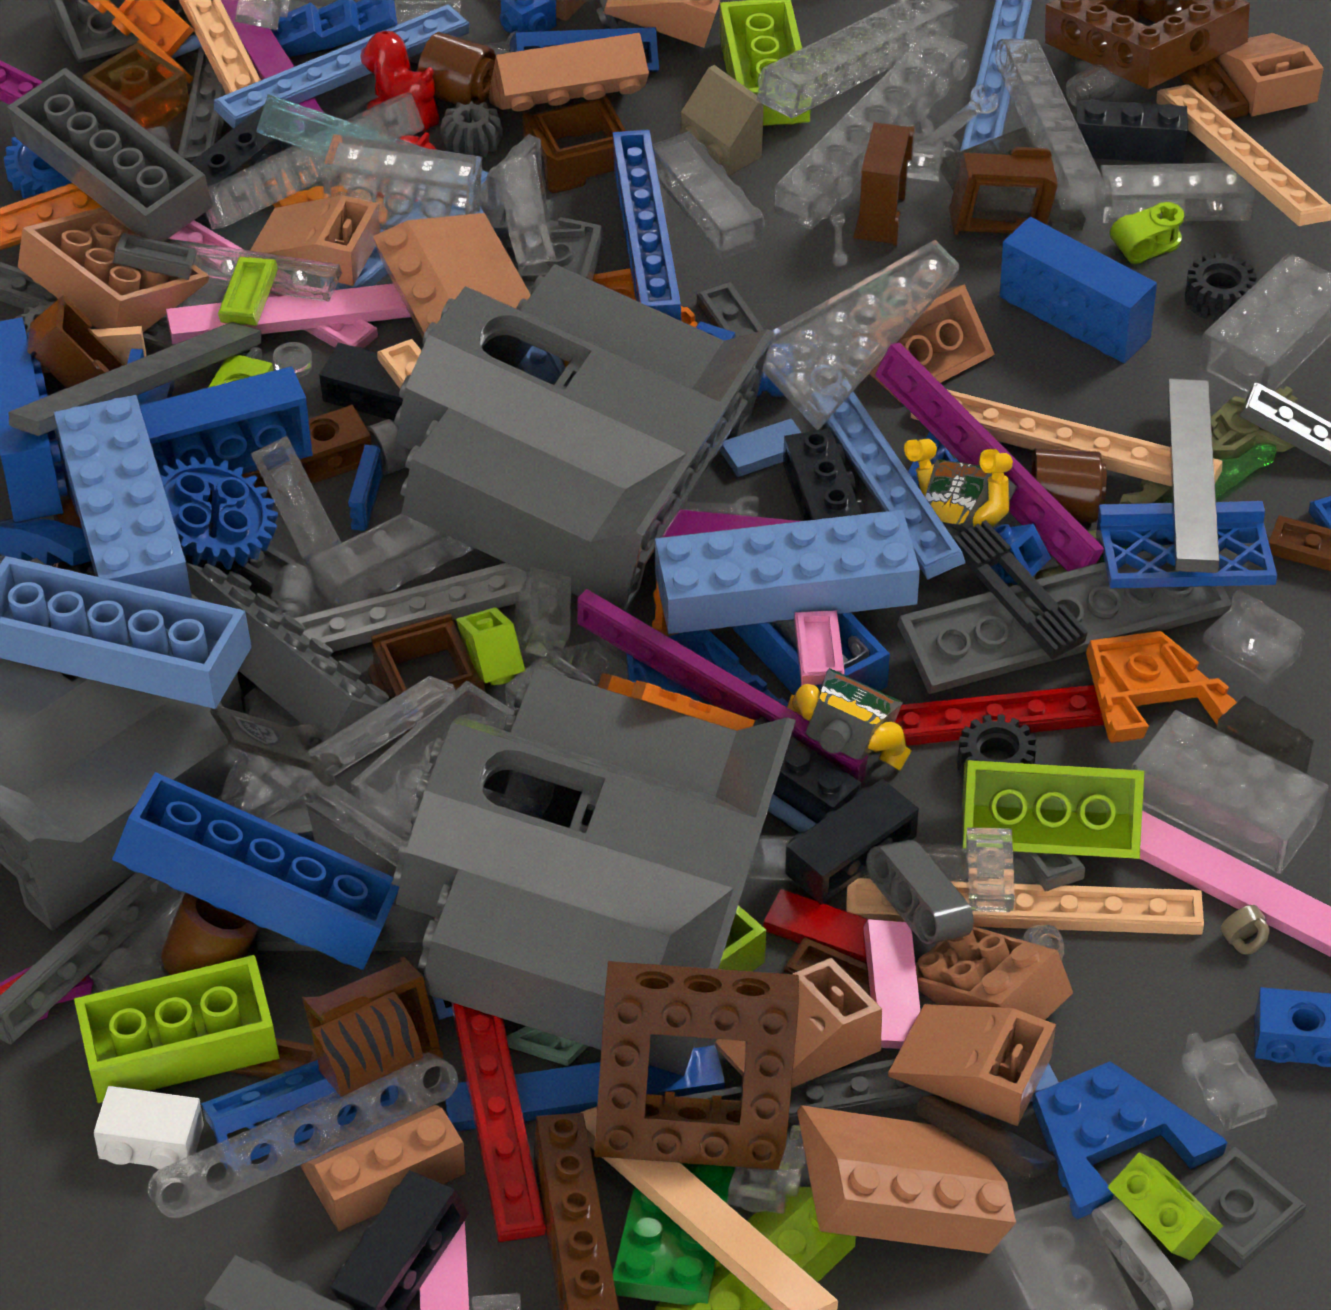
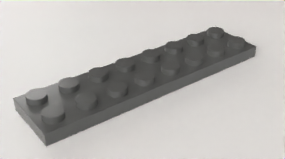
(983, 640)

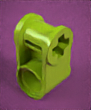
(1146, 235)

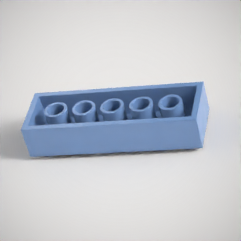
(121, 496)
(786, 569)
(120, 633)

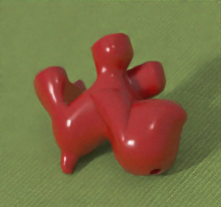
(389, 61)

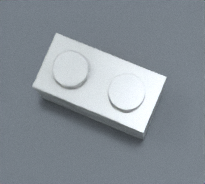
(147, 1127)

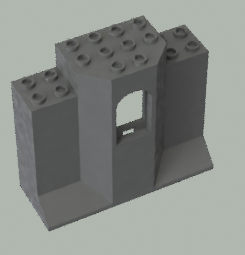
(579, 470)
(76, 769)
(543, 906)

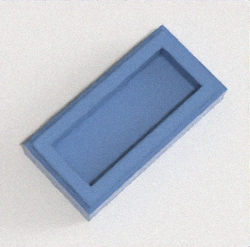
(757, 448)

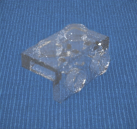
(768, 1188)

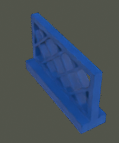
(1152, 525)

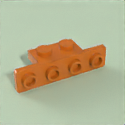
(152, 23)

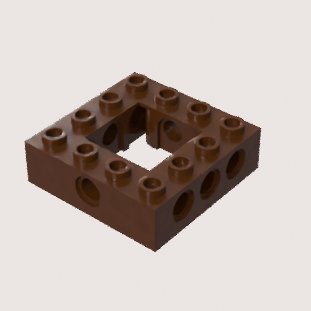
(1181, 38)
(701, 1005)

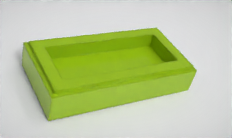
(248, 291)

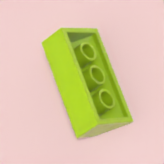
(1056, 807)
(796, 1236)

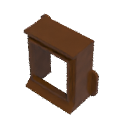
(572, 165)
(1022, 168)
(884, 182)
(68, 346)
(415, 642)
(400, 978)

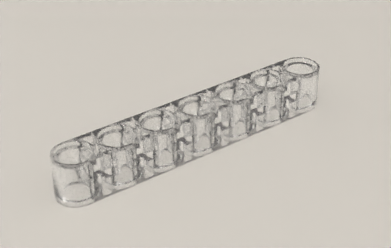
(1050, 123)
(298, 167)
(280, 1135)

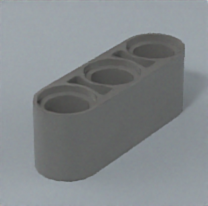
(919, 891)

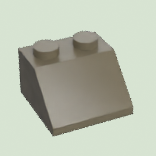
(725, 120)

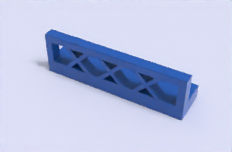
(532, 40)
(275, 1096)

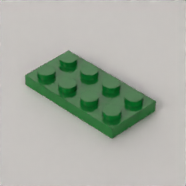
(662, 1259)

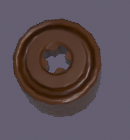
(460, 68)
(1073, 479)
(205, 936)

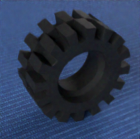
(1217, 272)
(997, 736)

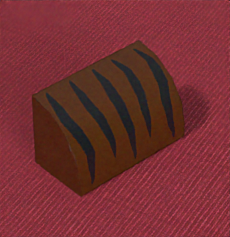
(366, 1044)

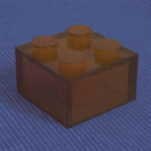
(141, 86)

